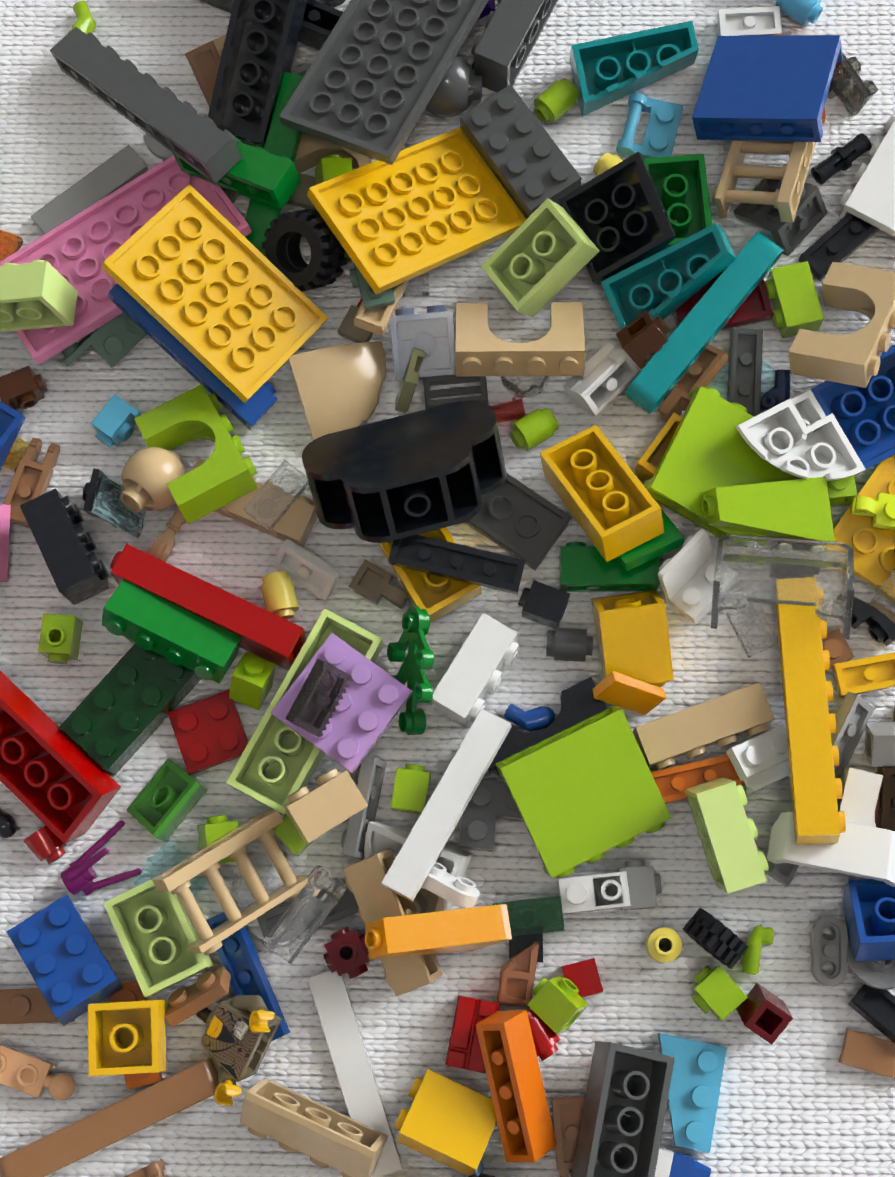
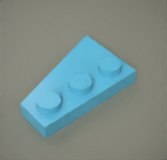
(693, 1089)

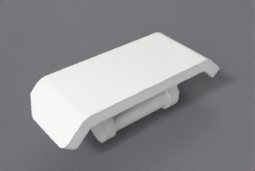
(859, 851)

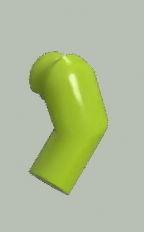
(757, 937)

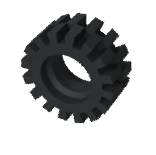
(715, 938)

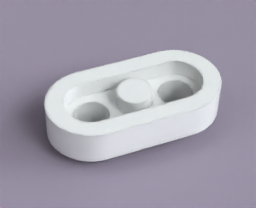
(453, 889)

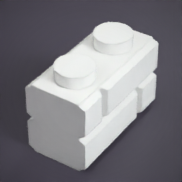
(603, 379)

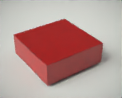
(584, 976)

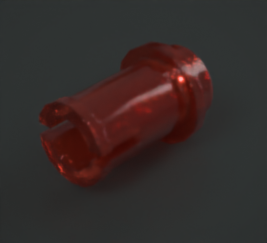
(509, 410)

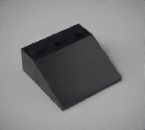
(621, 217)

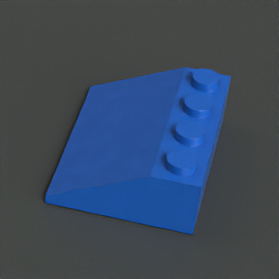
(865, 413)

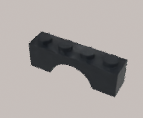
(576, 706)

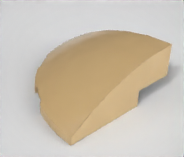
(339, 385)

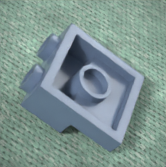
(428, 332)

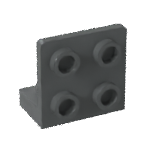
(785, 234)

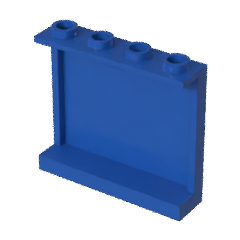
(766, 88)

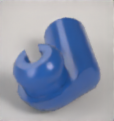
(531, 719)

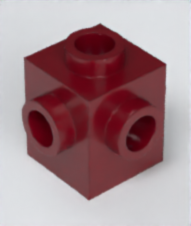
(357, 963)

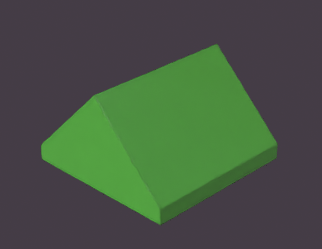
(166, 800)

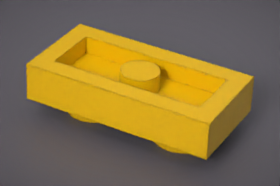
(865, 674)

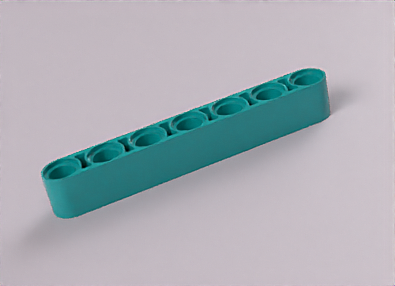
(703, 322)

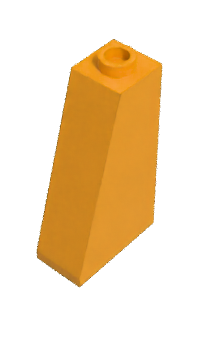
(437, 932)

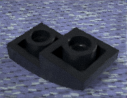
(880, 626)

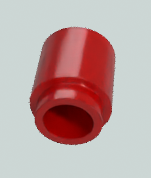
(543, 1036)

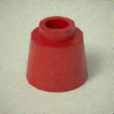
(45, 845)

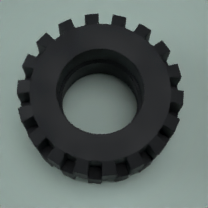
(284, 252)

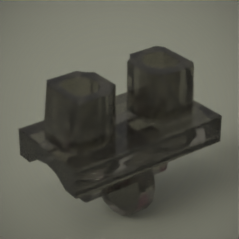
(849, 86)

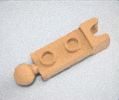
(33, 1075)

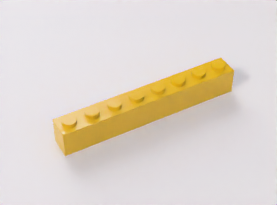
(809, 725)

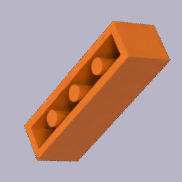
(516, 1086)

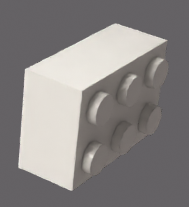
(475, 670)

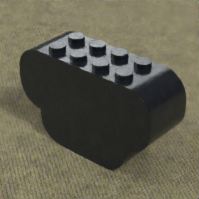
(406, 471)

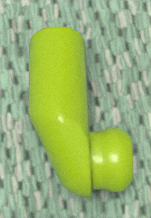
(84, 18)

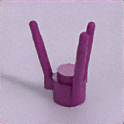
(81, 873)

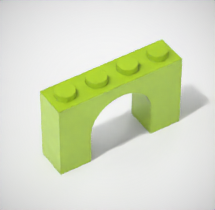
(223, 475)

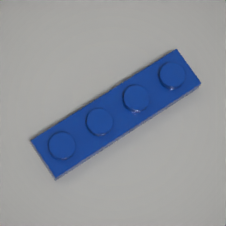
(246, 969)

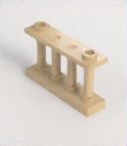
(792, 176)
(206, 864)

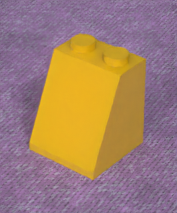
(634, 636)

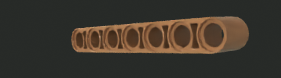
(112, 1123)

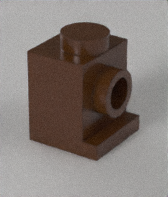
(643, 337)
(22, 388)

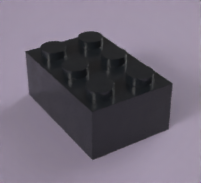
(66, 546)

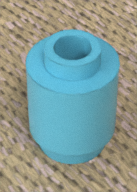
(801, 10)

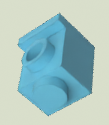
(115, 422)

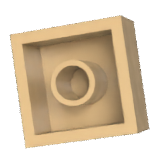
(325, 805)

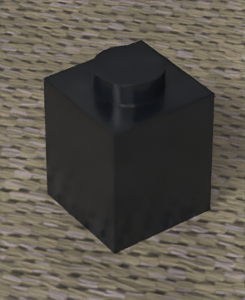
(544, 604)

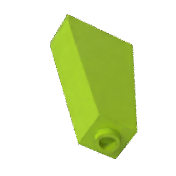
(773, 509)

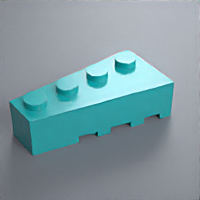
(628, 62)
(669, 276)

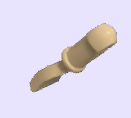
(165, 541)

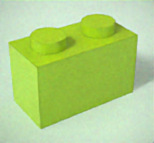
(794, 299)

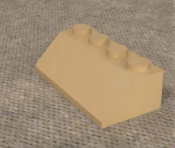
(311, 1129)

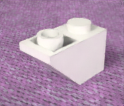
(594, 892)

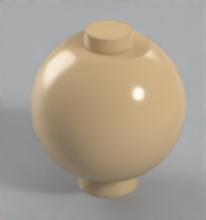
(146, 478)

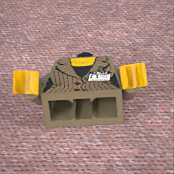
(237, 1040)

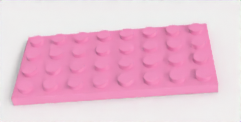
(91, 236)

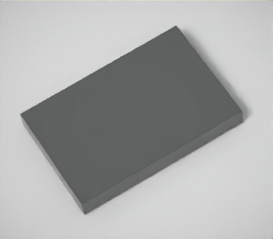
(520, 521)

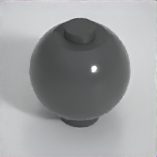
(456, 90)

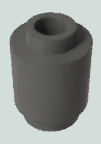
(569, 644)

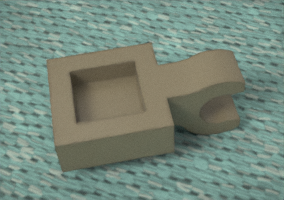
(375, 583)

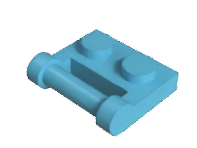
(660, 130)

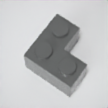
(489, 802)

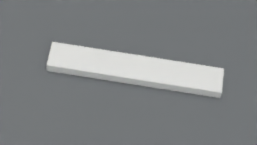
(446, 805)
(352, 1063)

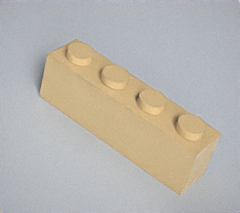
(294, 524)
(704, 725)
(378, 902)

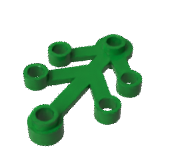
(419, 658)

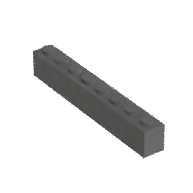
(147, 104)

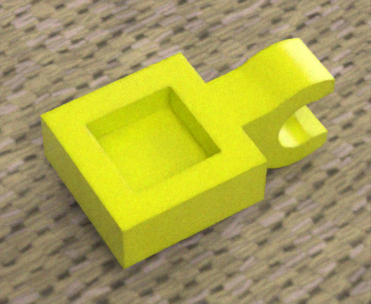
(881, 509)

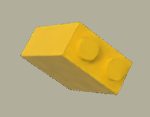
(447, 1122)

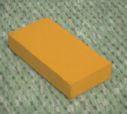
(629, 693)

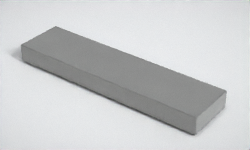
(90, 189)

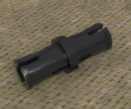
(841, 158)

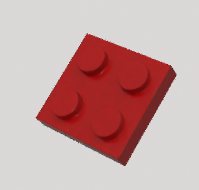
(208, 732)

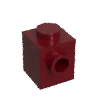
(764, 1013)

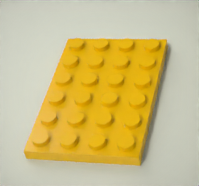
(418, 211)
(215, 292)

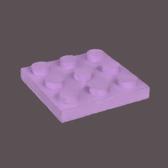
(362, 713)

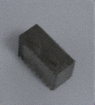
(318, 697)

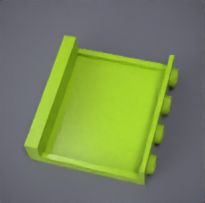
(708, 455)
(584, 792)

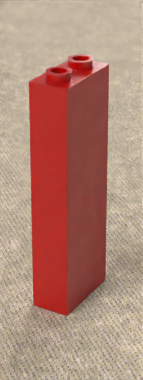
(260, 630)

